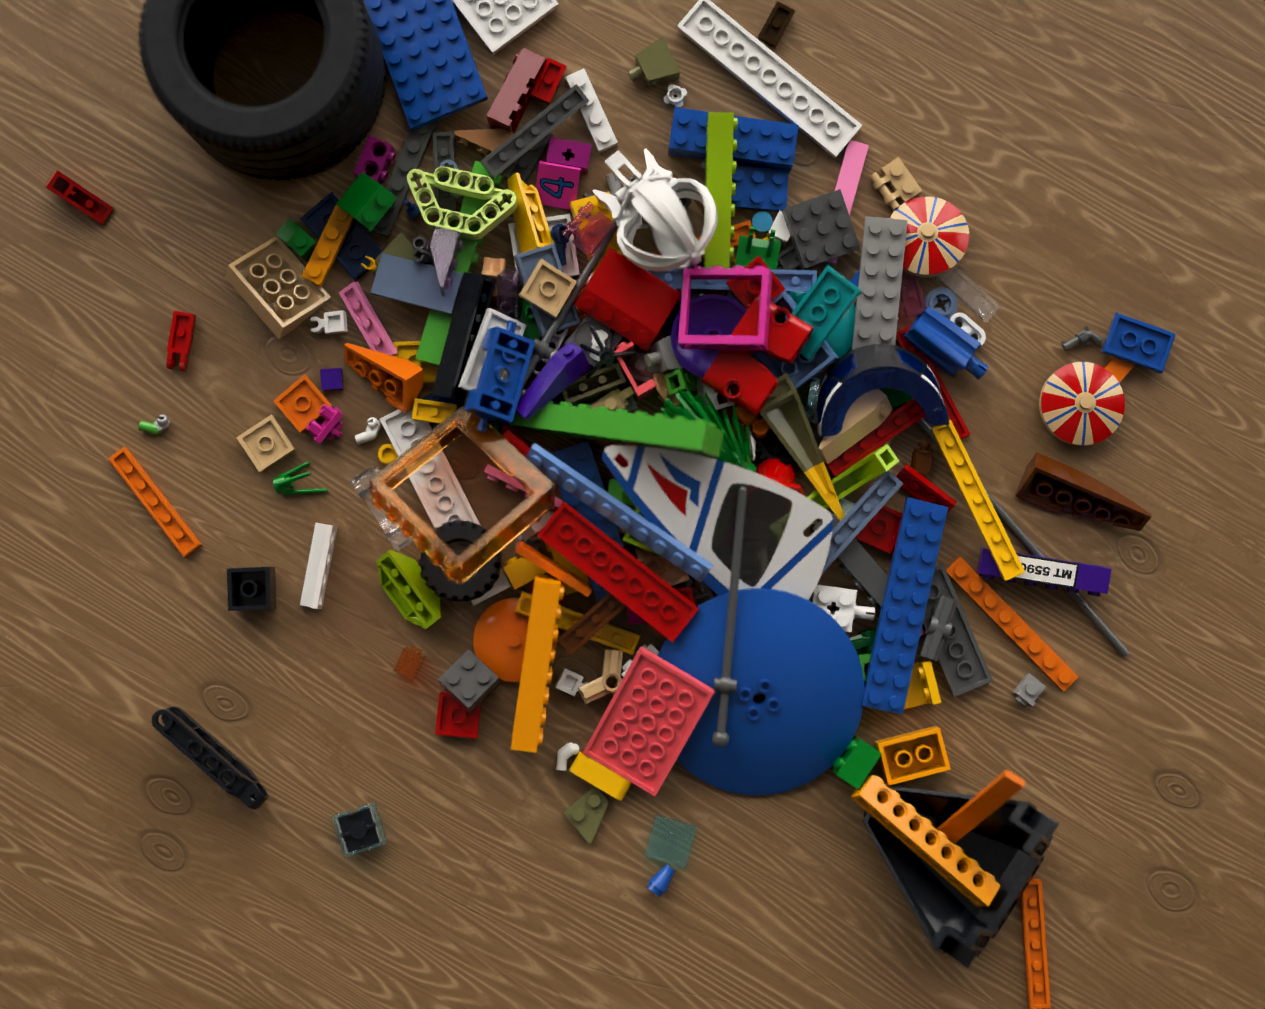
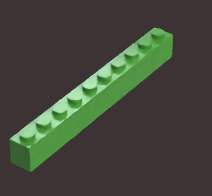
(438, 323)

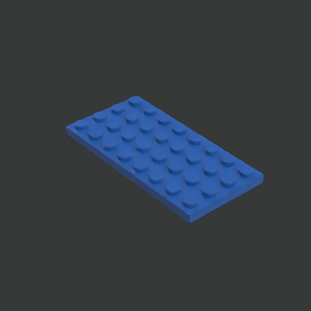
(427, 58)

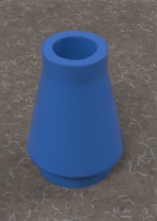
(660, 881)

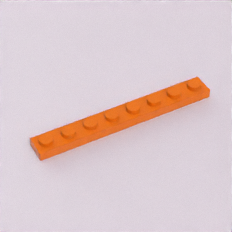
(1011, 624)

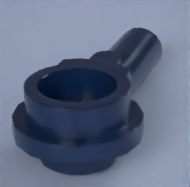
(560, 240)

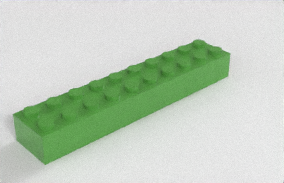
(625, 428)

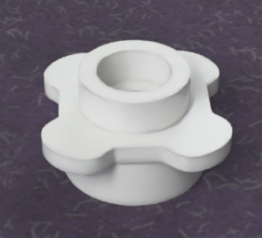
(680, 92)

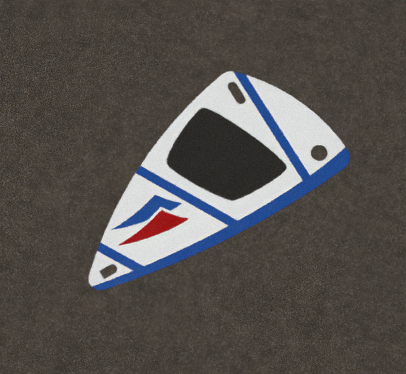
(697, 505)

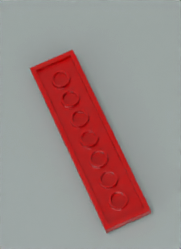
(618, 571)

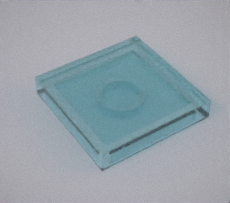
(670, 841)

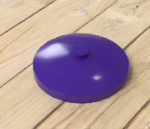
(707, 316)

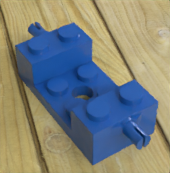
(493, 397)

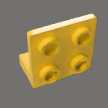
(922, 686)

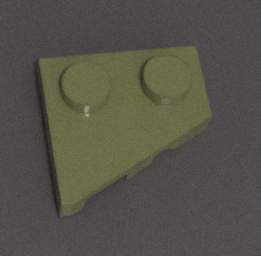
(588, 812)

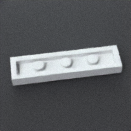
(593, 112)

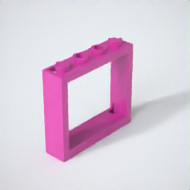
(723, 342)

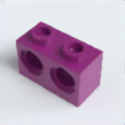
(369, 160)

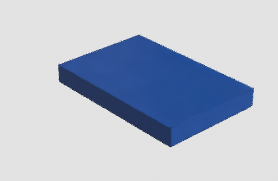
(1138, 343)

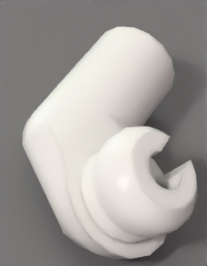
(371, 431)
(564, 753)

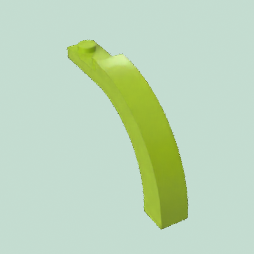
(859, 474)

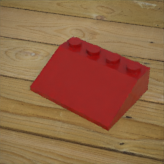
(628, 299)

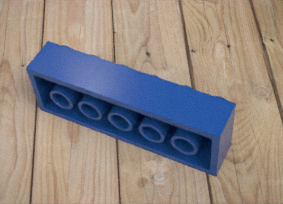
(758, 140)

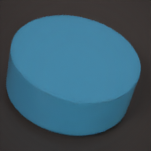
(762, 222)

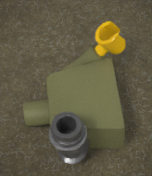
(399, 247)

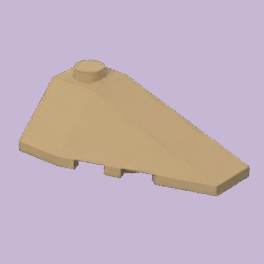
(860, 420)

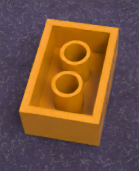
(912, 755)

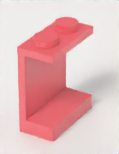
(640, 391)

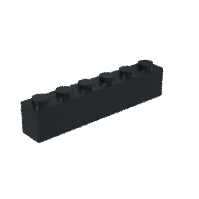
(469, 310)

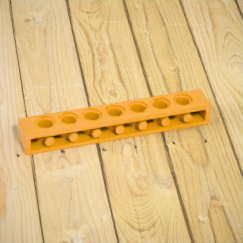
(985, 886)

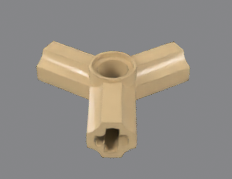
(597, 688)

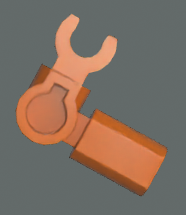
(759, 427)

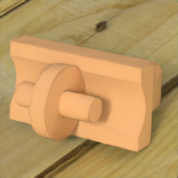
(492, 268)

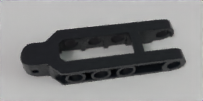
(187, 734)

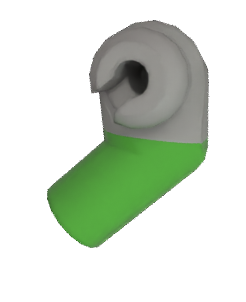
(155, 427)

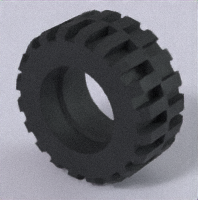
(469, 589)

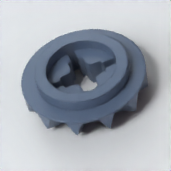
(942, 294)

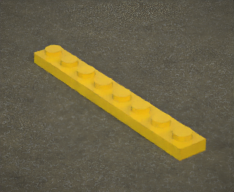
(978, 501)

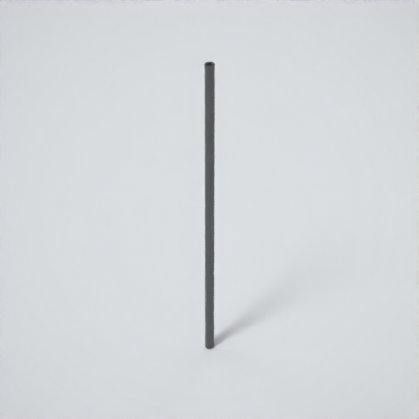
(1036, 552)

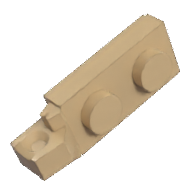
(615, 399)

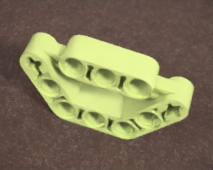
(452, 185)

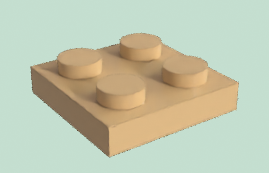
(547, 288)
(266, 443)

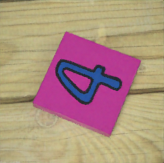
(557, 184)

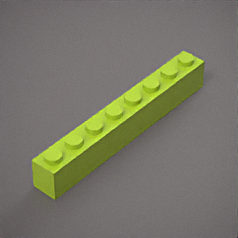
(719, 183)

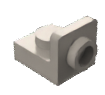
(1028, 690)

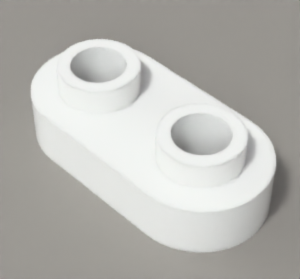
(969, 326)

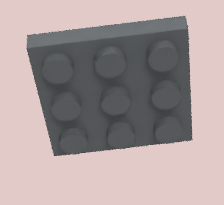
(821, 229)

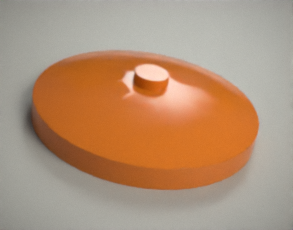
(501, 639)

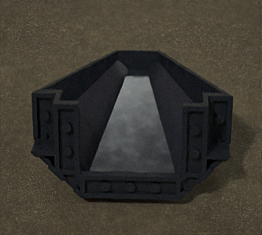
(1004, 844)

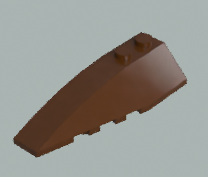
(1074, 492)

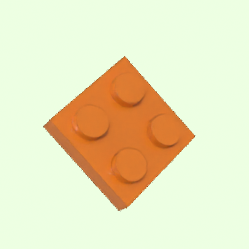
(301, 403)

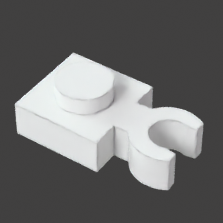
(333, 323)
(569, 681)

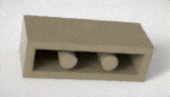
(597, 386)

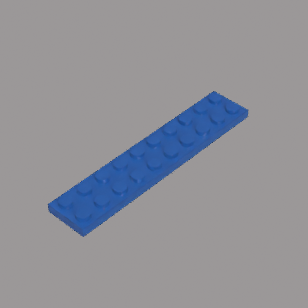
(904, 605)

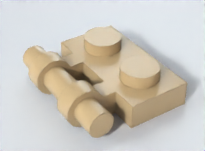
(900, 180)

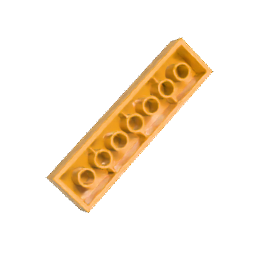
(535, 664)

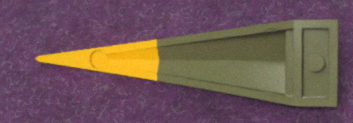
(790, 424)

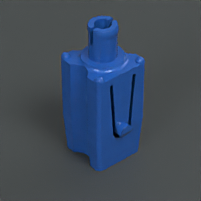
(945, 344)

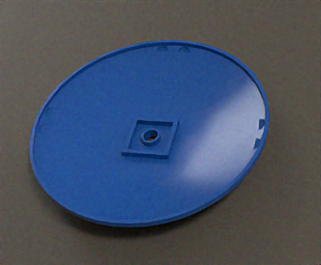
(808, 682)

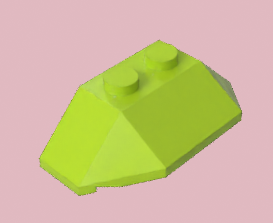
(407, 589)

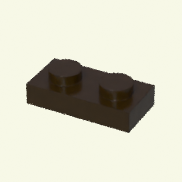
(776, 24)

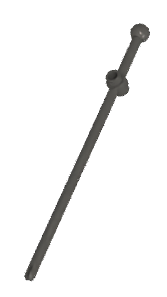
(542, 348)
(725, 684)

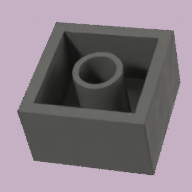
(469, 681)

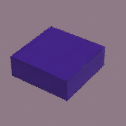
(331, 379)

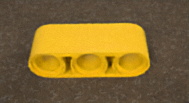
(600, 776)

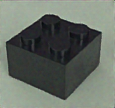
(251, 588)

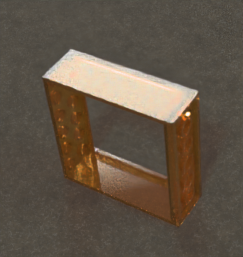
(497, 449)

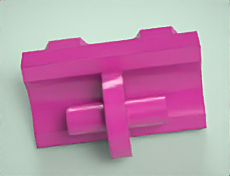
(329, 425)

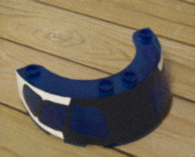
(871, 369)

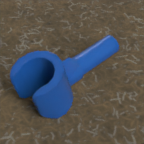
(412, 209)

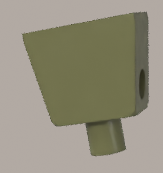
(655, 65)

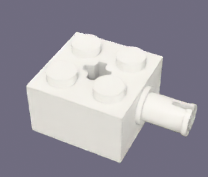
(845, 605)

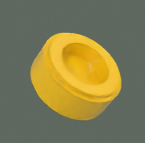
(387, 454)

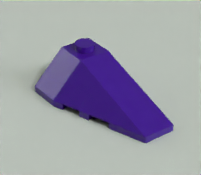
(555, 376)

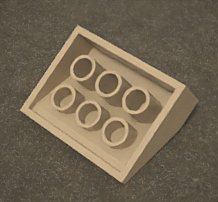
(274, 287)

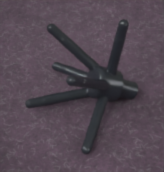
(605, 354)

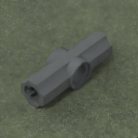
(938, 628)

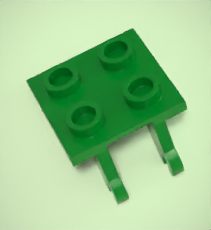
(752, 247)

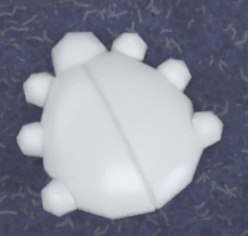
(752, 446)

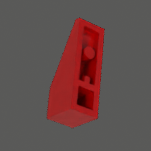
(78, 197)

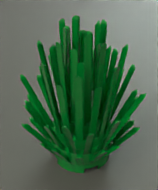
(732, 450)

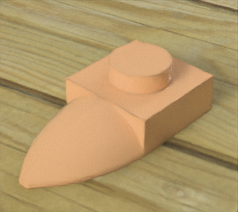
(662, 389)

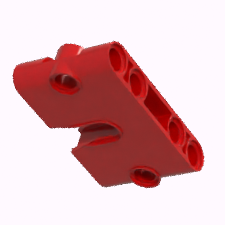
(741, 370)

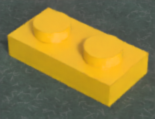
(432, 411)

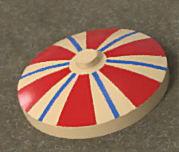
(934, 236)
(1081, 404)

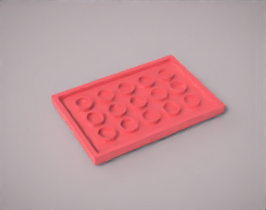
(648, 721)

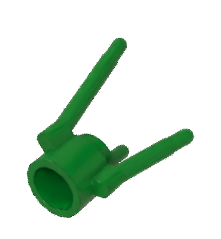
(285, 482)

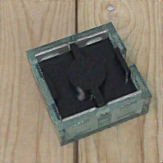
(359, 829)

